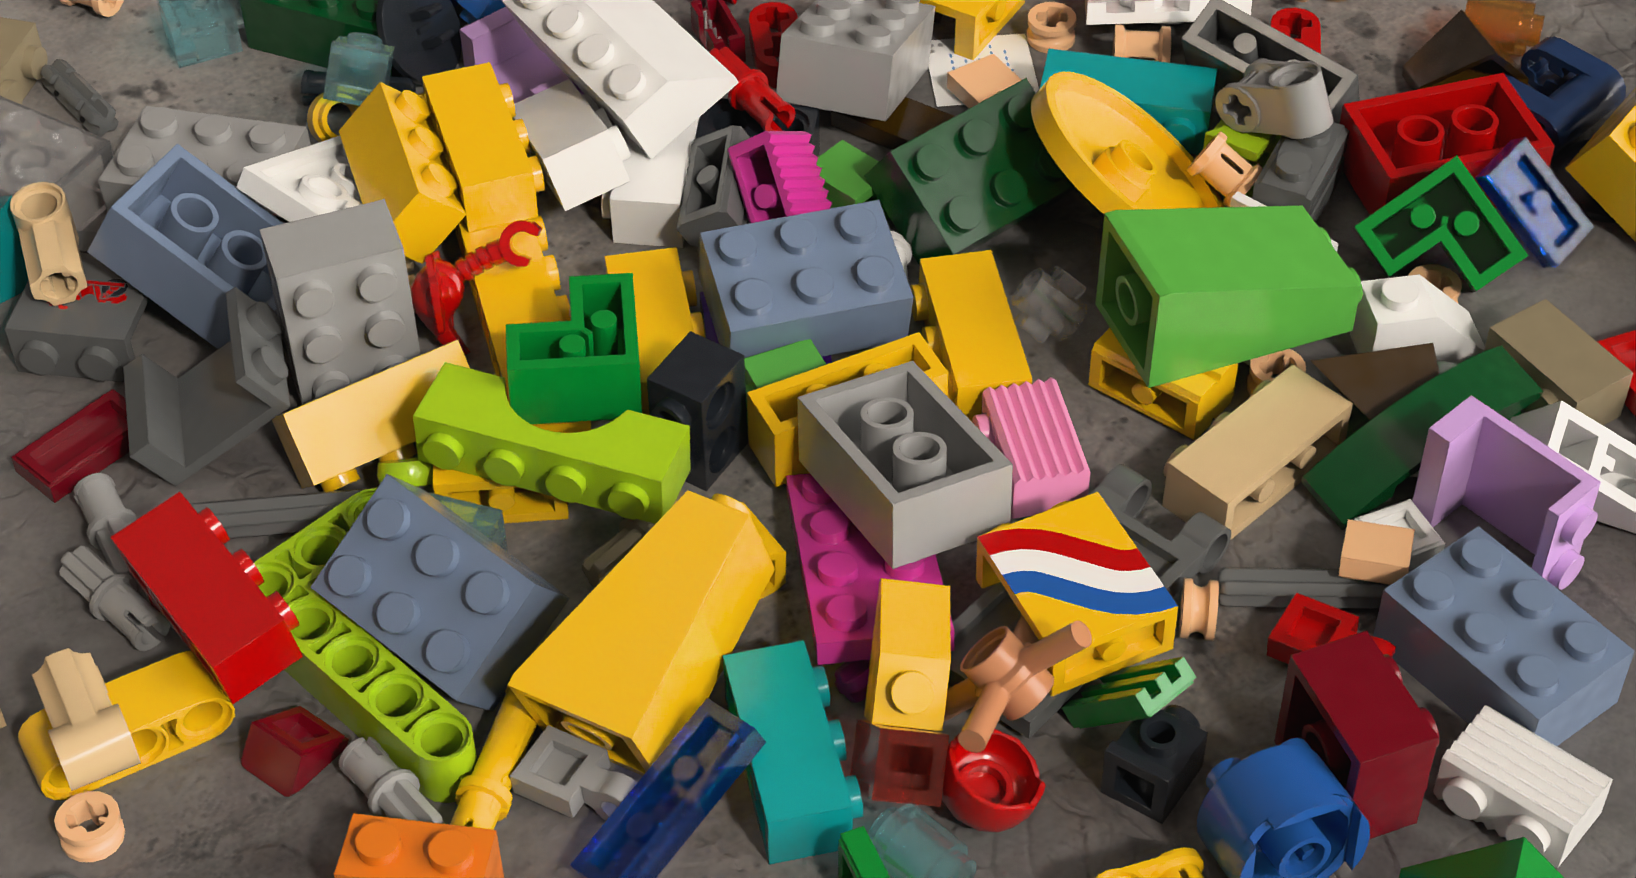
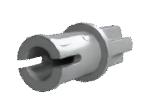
(104, 515)
(113, 597)
(388, 788)

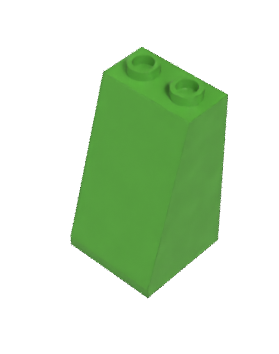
(1219, 286)

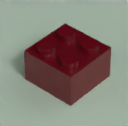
(1363, 726)

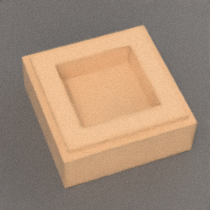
(980, 80)
(1376, 552)

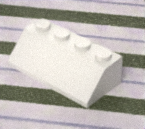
(629, 62)

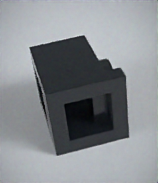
(1160, 750)

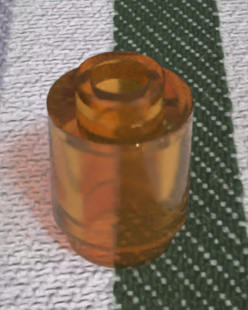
(1508, 23)

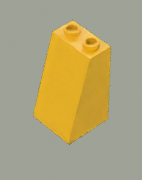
(651, 633)

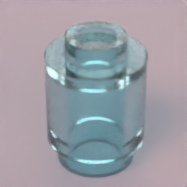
(919, 846)

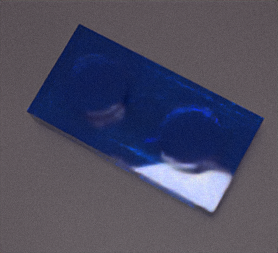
(1534, 202)

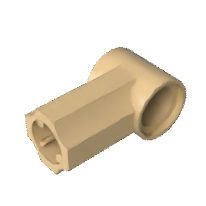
(48, 242)
(86, 727)

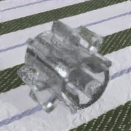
(1049, 304)

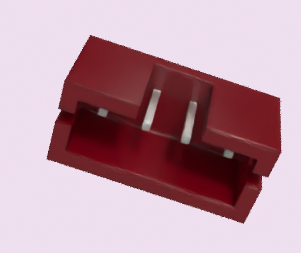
(717, 27)

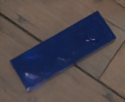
(671, 797)

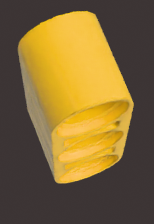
(166, 711)

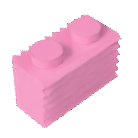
(1039, 440)

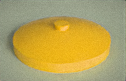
(1115, 148)

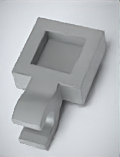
(567, 773)

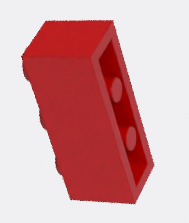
(210, 595)

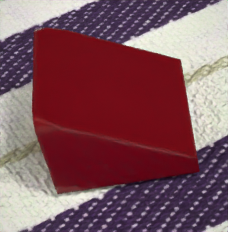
(290, 749)

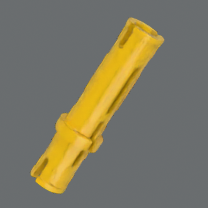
(486, 793)

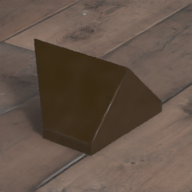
(1458, 54)
(1380, 377)

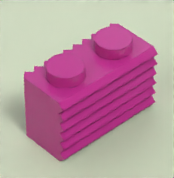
(778, 175)

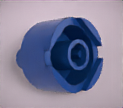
(1280, 816)

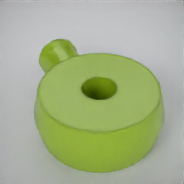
(408, 470)

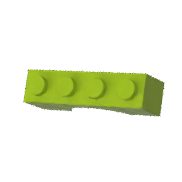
(622, 467)

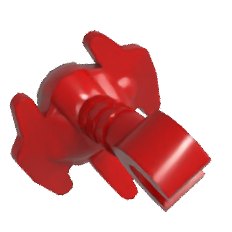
(440, 285)

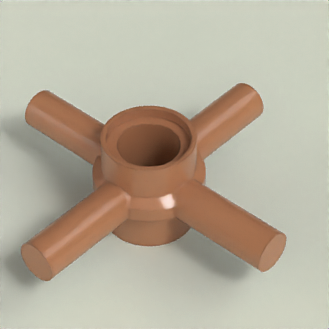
(1008, 677)

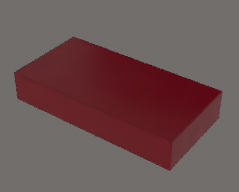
(76, 447)

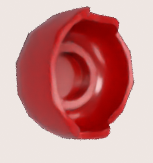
(994, 786)

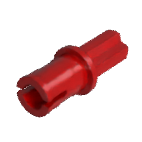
(754, 93)

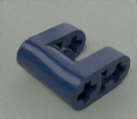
(1569, 89)

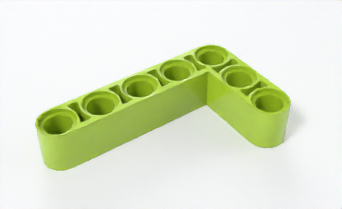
(356, 673)

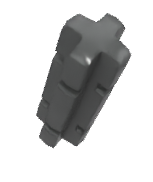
(79, 97)

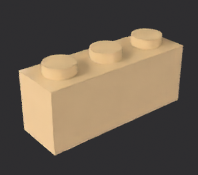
(1256, 451)

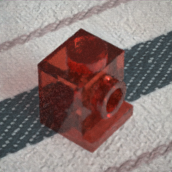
(900, 763)

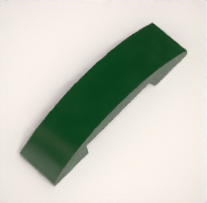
(1391, 445)

